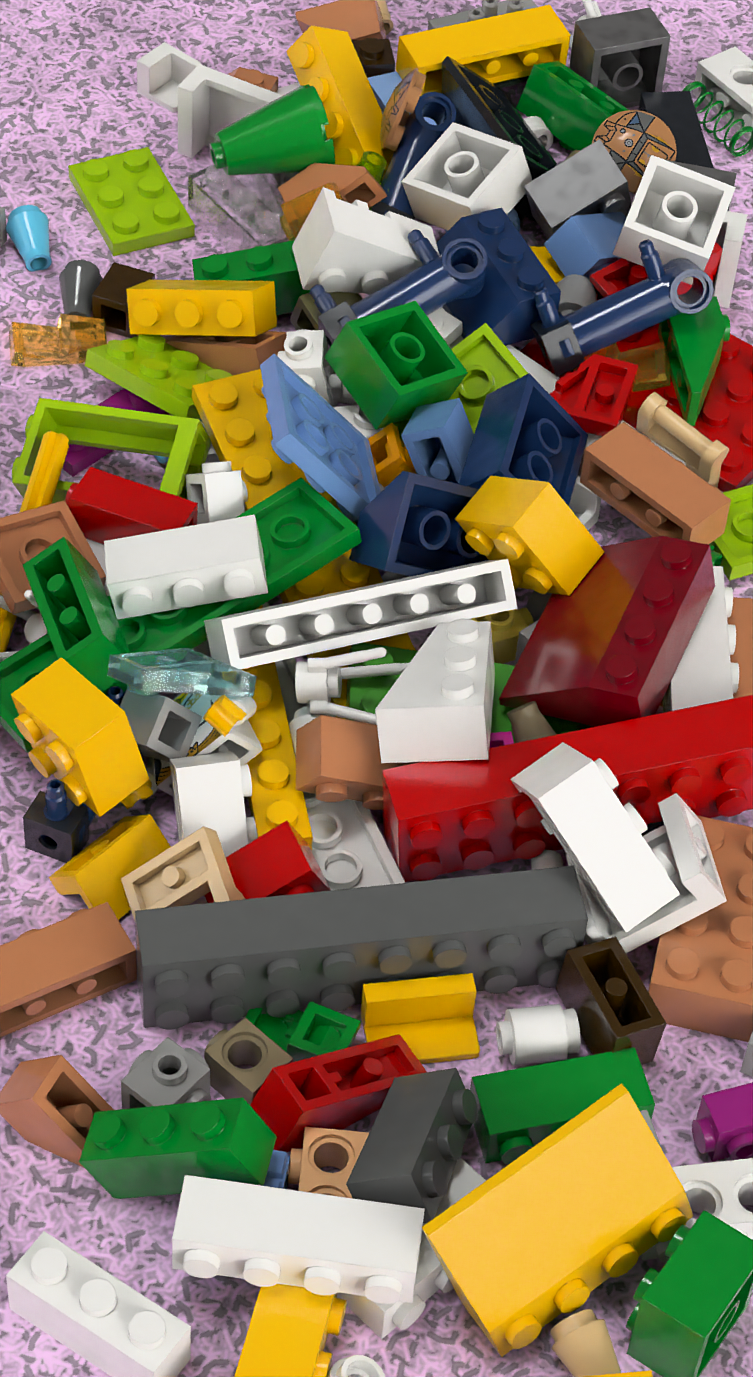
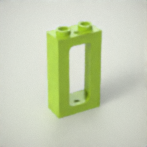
(116, 429)

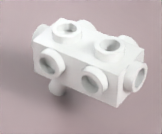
(305, 356)

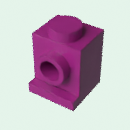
(725, 1124)

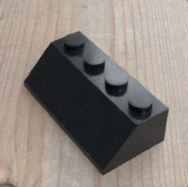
(488, 110)

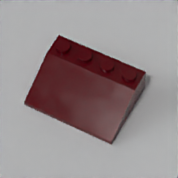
(617, 635)

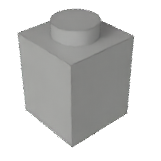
(160, 725)

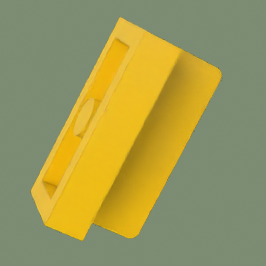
(101, 865)
(428, 1013)

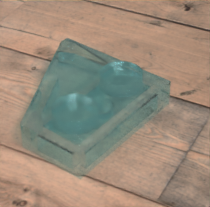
(179, 672)

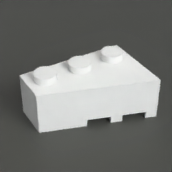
(354, 247)
(441, 698)
(599, 834)

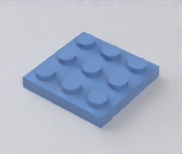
(318, 439)

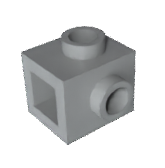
(166, 1077)

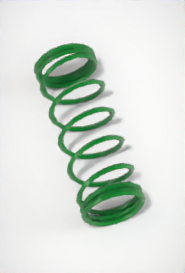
(736, 136)

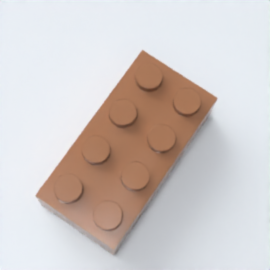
(706, 964)

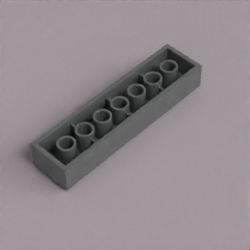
(327, 944)

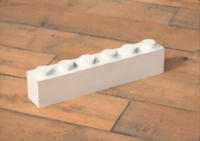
(361, 614)

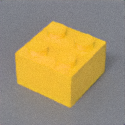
(532, 530)
(79, 737)

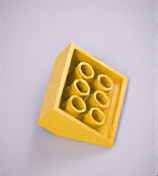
(559, 1221)

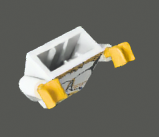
(222, 729)

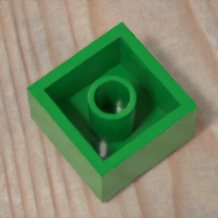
(394, 363)
(693, 1298)

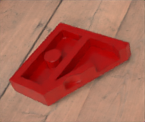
(597, 393)

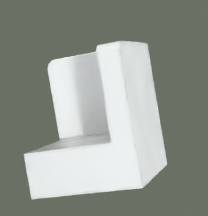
(161, 73)

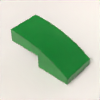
(307, 1032)

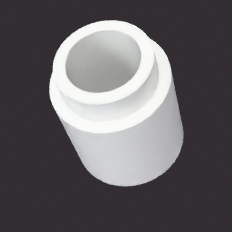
(538, 1034)

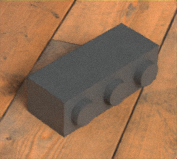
(415, 1141)

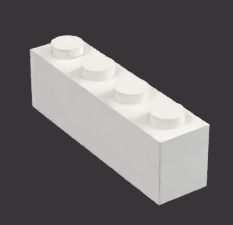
(706, 668)
(297, 1239)

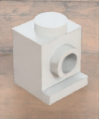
(217, 491)

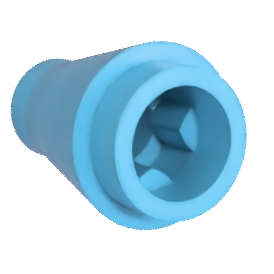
(30, 234)

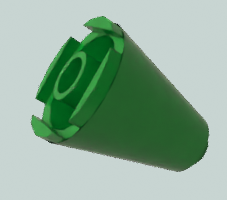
(276, 137)

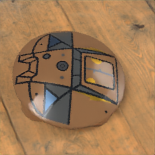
(399, 106)
(631, 141)

